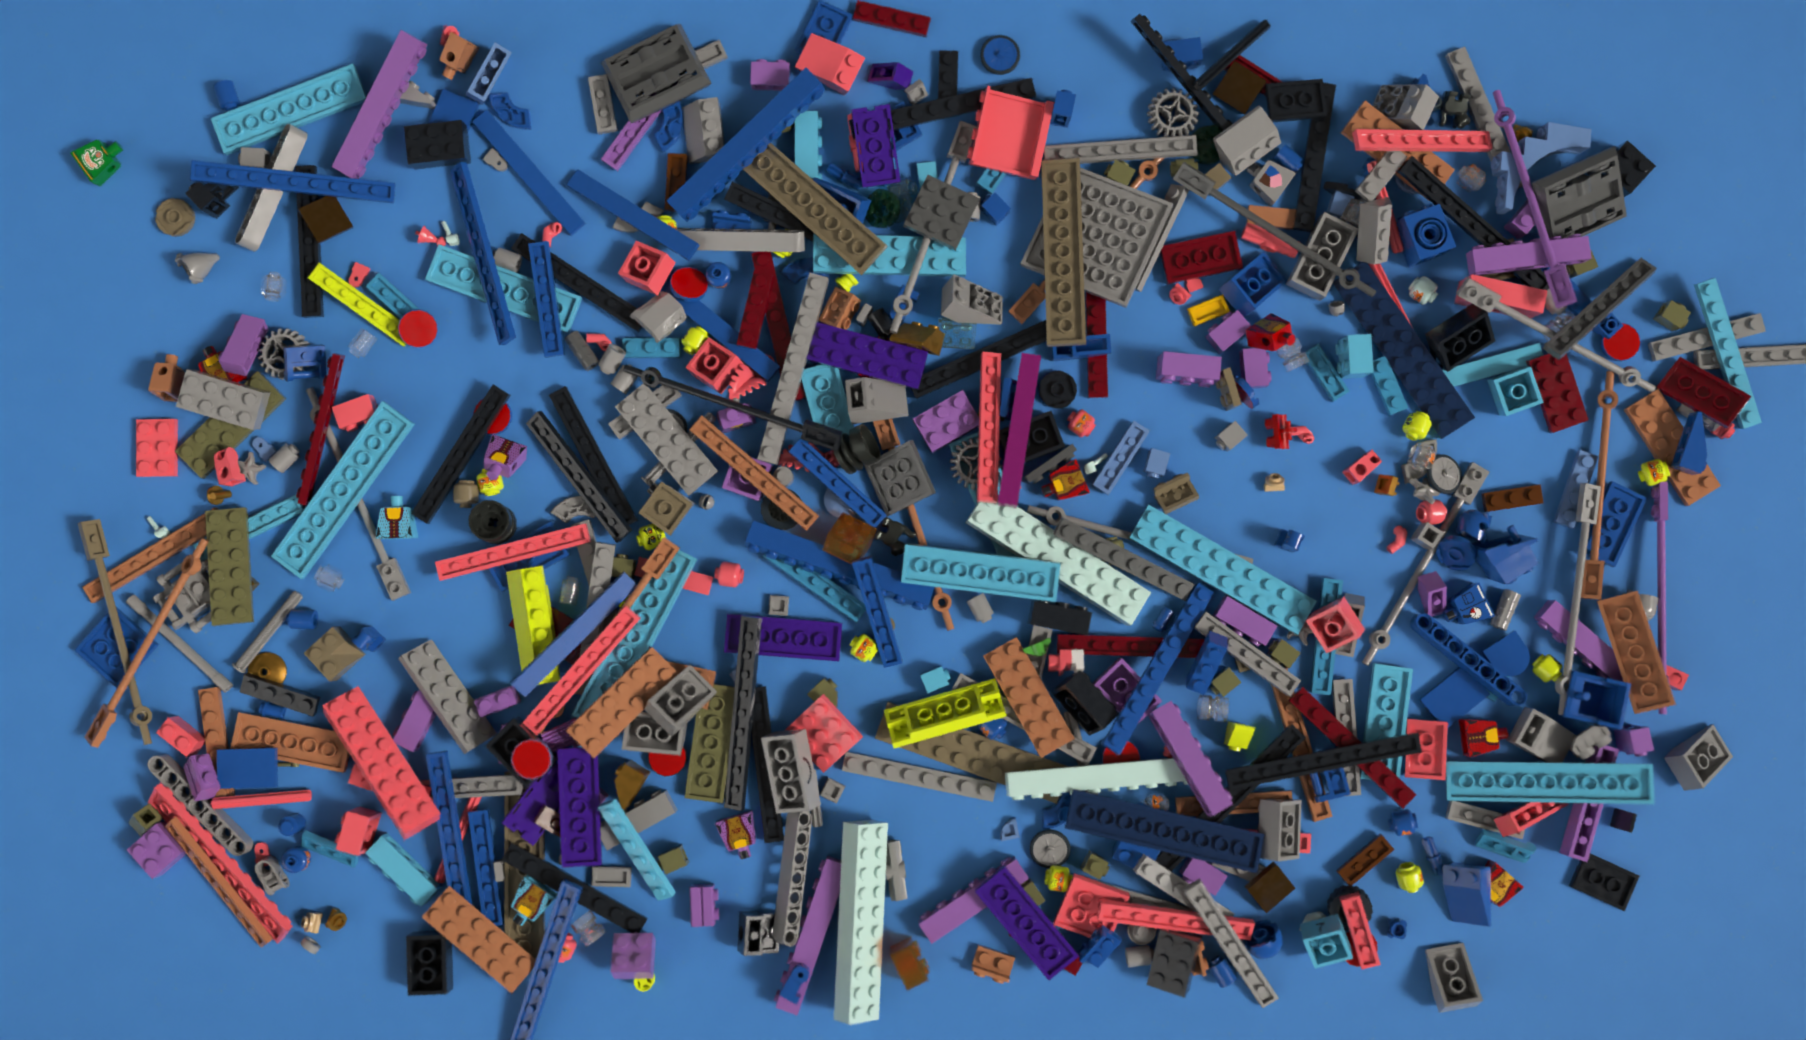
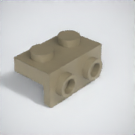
(1175, 493)

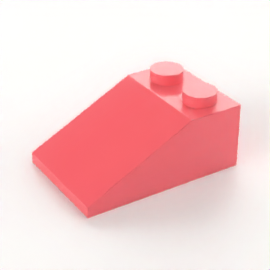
(830, 63)

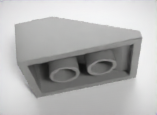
(680, 700)
(1698, 758)
(1452, 978)

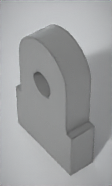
(493, 158)

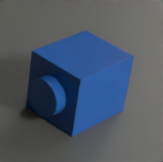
(994, 208)

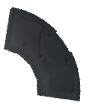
(1332, 187)

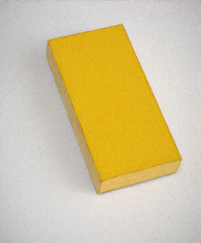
(1208, 310)

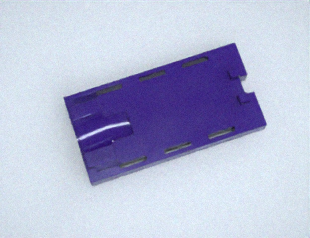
(875, 146)
(543, 792)

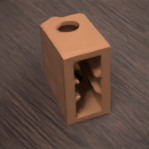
(457, 55)
(167, 379)

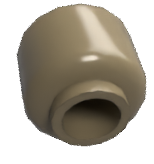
(466, 493)

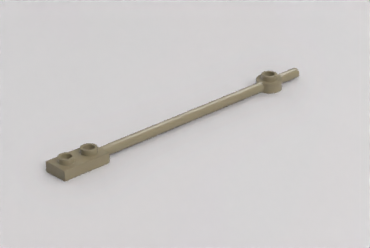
(96, 549)

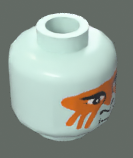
(1423, 290)

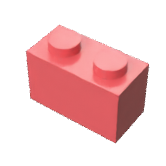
(354, 412)
(181, 736)

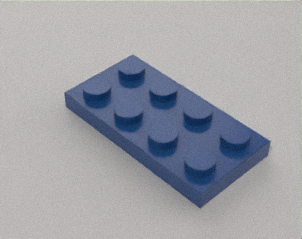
(1619, 517)
(545, 560)

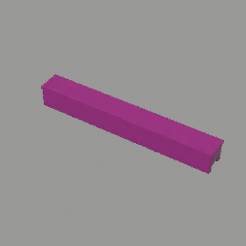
(1019, 430)

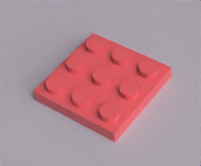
(827, 732)
(1081, 905)

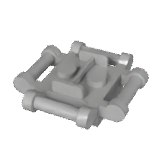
(192, 600)

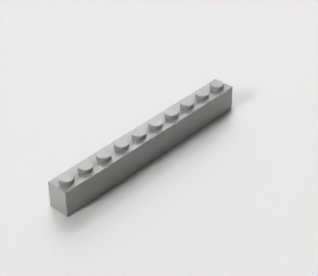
(794, 366)

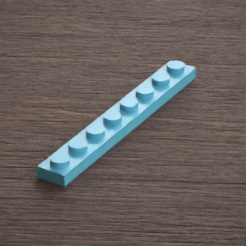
(1726, 347)

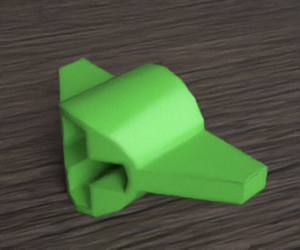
(1038, 649)

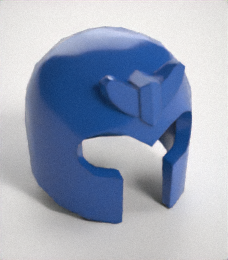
(1473, 524)

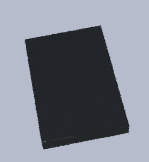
(1296, 100)
(1604, 881)

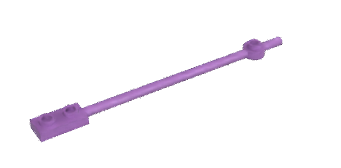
(1556, 276)
(1660, 514)

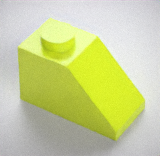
(1238, 735)

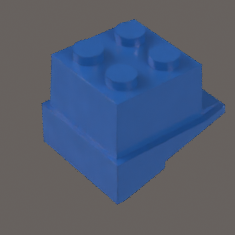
(1506, 557)
(1597, 700)

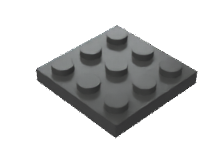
(941, 212)
(900, 478)

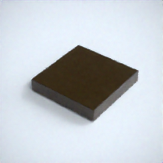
(1239, 87)
(325, 218)
(1269, 887)

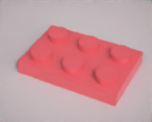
(156, 448)
(1433, 742)

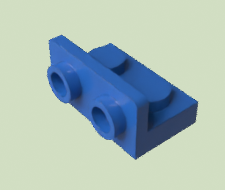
(724, 220)
(1099, 946)

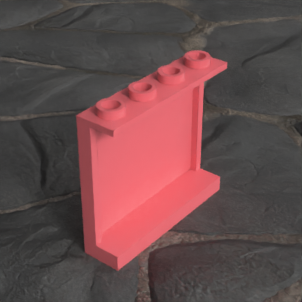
(1010, 134)

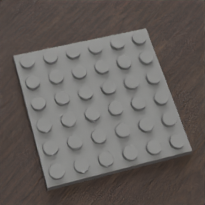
(1117, 234)

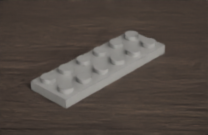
(666, 439)
(447, 696)

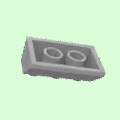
(703, 129)
(1246, 141)
(1374, 231)
(648, 736)
(1281, 828)

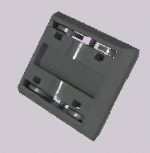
(653, 68)
(1580, 202)

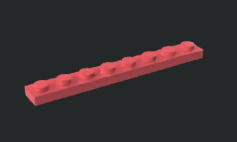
(1422, 140)
(989, 427)
(513, 552)
(581, 670)
(1166, 918)

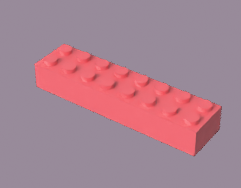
(381, 762)

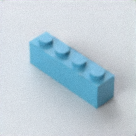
(808, 143)
(403, 869)

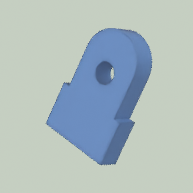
(266, 450)

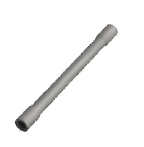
(216, 677)

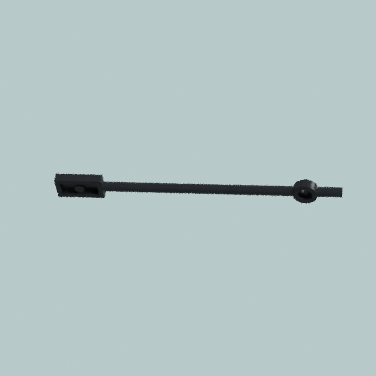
(810, 430)

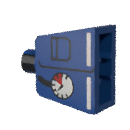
(1469, 605)

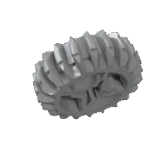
(1180, 116)
(275, 341)
(959, 456)

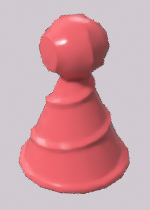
(426, 236)

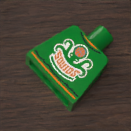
(98, 160)

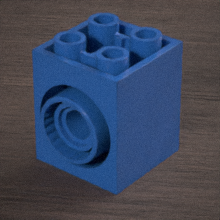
(1424, 234)

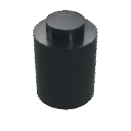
(881, 322)

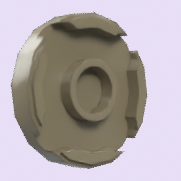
(175, 217)

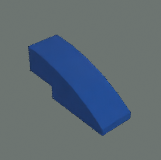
(1095, 346)

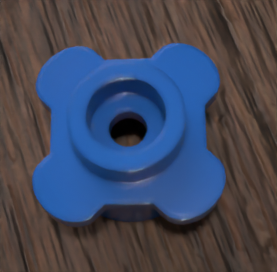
(1401, 932)

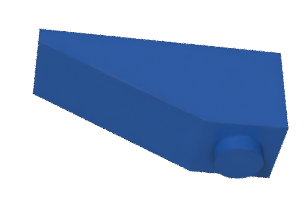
(1691, 449)

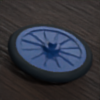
(1000, 54)

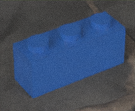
(1206, 662)

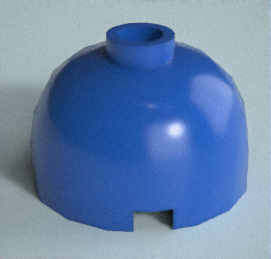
(1265, 940)

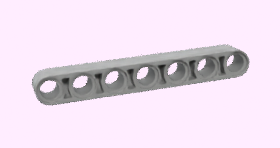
(266, 201)
(746, 239)
(205, 814)
(792, 877)

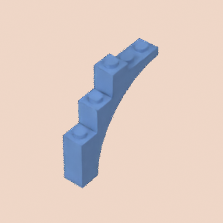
(1550, 140)

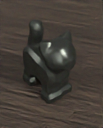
(1457, 107)
(891, 536)

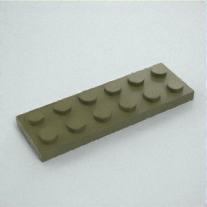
(217, 435)
(229, 566)
(711, 748)

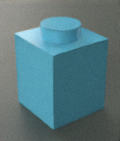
(935, 679)

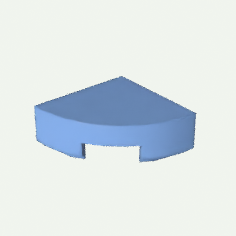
(1009, 830)

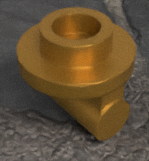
(1521, 132)
(216, 495)
(336, 919)

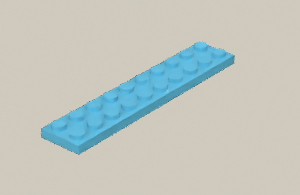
(342, 490)
(1222, 569)
(653, 608)
(1550, 782)

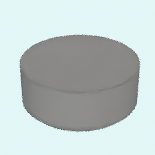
(310, 944)

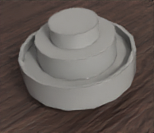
(1140, 934)

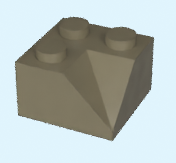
(334, 653)

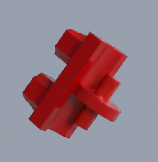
(1282, 431)

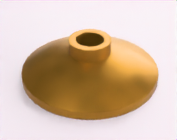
(272, 663)

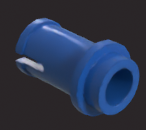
(1163, 619)
(272, 710)

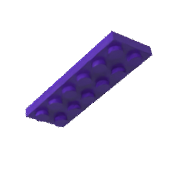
(867, 355)
(790, 638)
(579, 808)
(1026, 922)

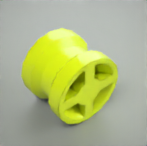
(846, 281)
(644, 984)

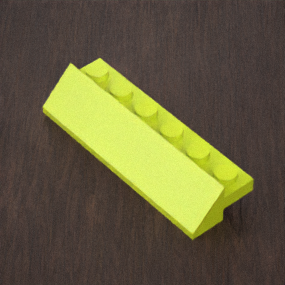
(532, 616)
(944, 713)

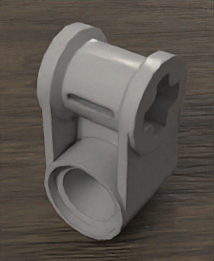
(270, 877)

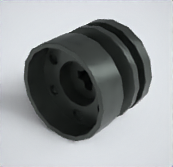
(857, 449)
(482, 522)

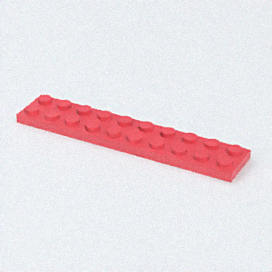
(254, 897)

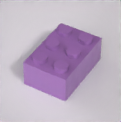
(1188, 369)
(947, 421)
(1118, 683)

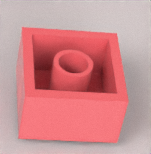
(646, 267)
(714, 365)
(1335, 625)
(357, 830)

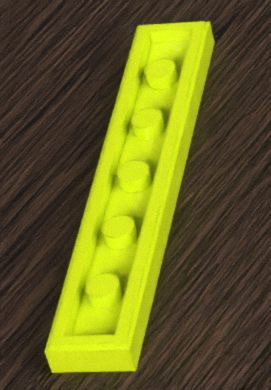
(356, 301)

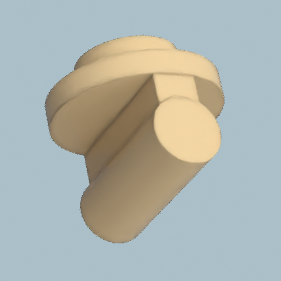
(1274, 482)
(311, 922)

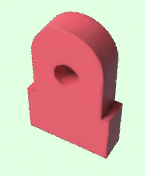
(358, 271)
(1194, 284)
(259, 855)

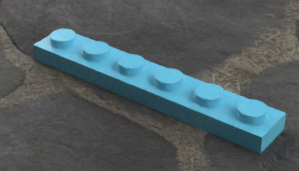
(636, 849)

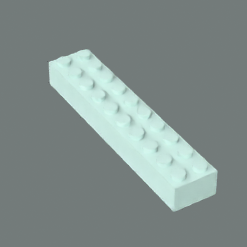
(1078, 570)
(860, 921)

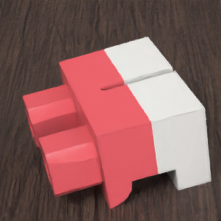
(1066, 661)

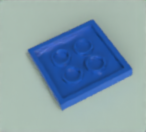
(102, 650)

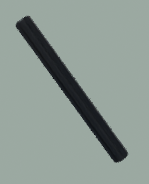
(1231, 55)

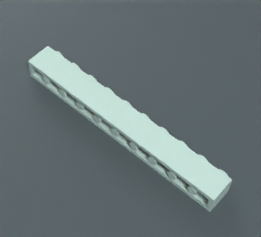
(1093, 778)

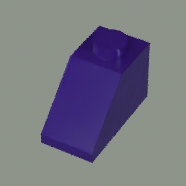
(890, 75)

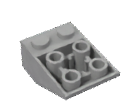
(1406, 104)
(970, 302)
(875, 400)
(1541, 736)

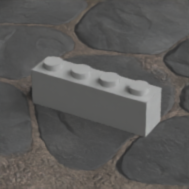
(642, 816)

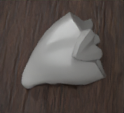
(197, 264)

